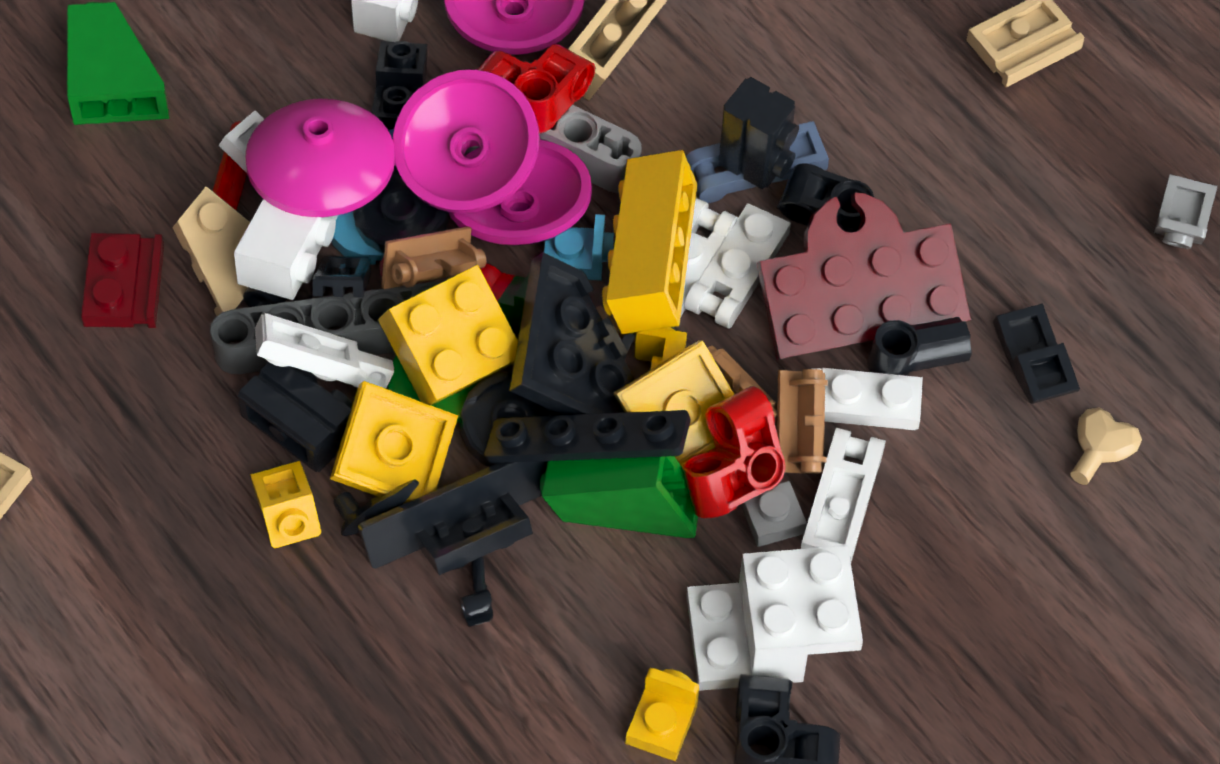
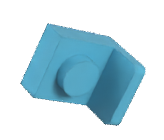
(583, 247)

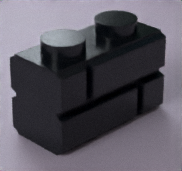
(758, 133)
(296, 413)

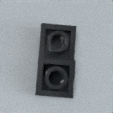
(398, 76)

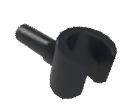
(477, 606)

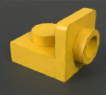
(659, 345)
(286, 504)
(663, 713)

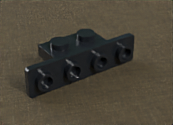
(588, 436)
(458, 519)

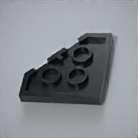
(564, 347)

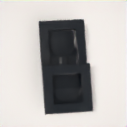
(1034, 355)

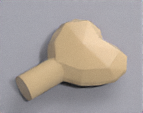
(1102, 442)

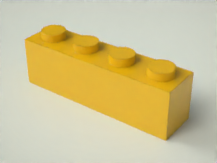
(651, 243)

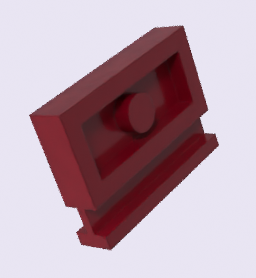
(122, 280)

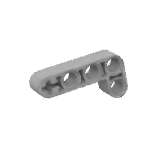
(602, 145)

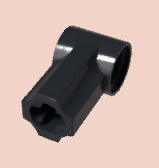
(920, 346)

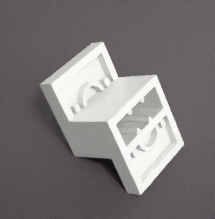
(774, 616)

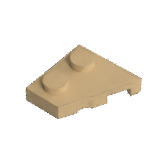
(210, 235)

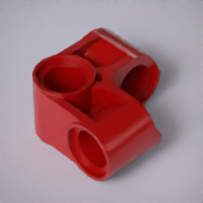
(547, 83)
(744, 458)

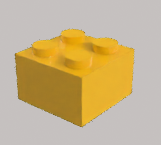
(450, 336)

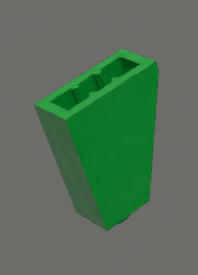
(109, 69)
(622, 494)

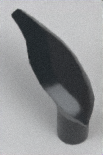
(354, 515)

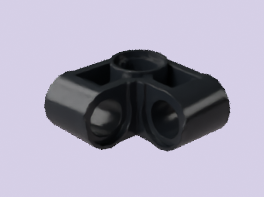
(812, 187)
(765, 720)

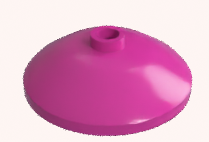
(533, 29)
(449, 118)
(320, 158)
(542, 207)

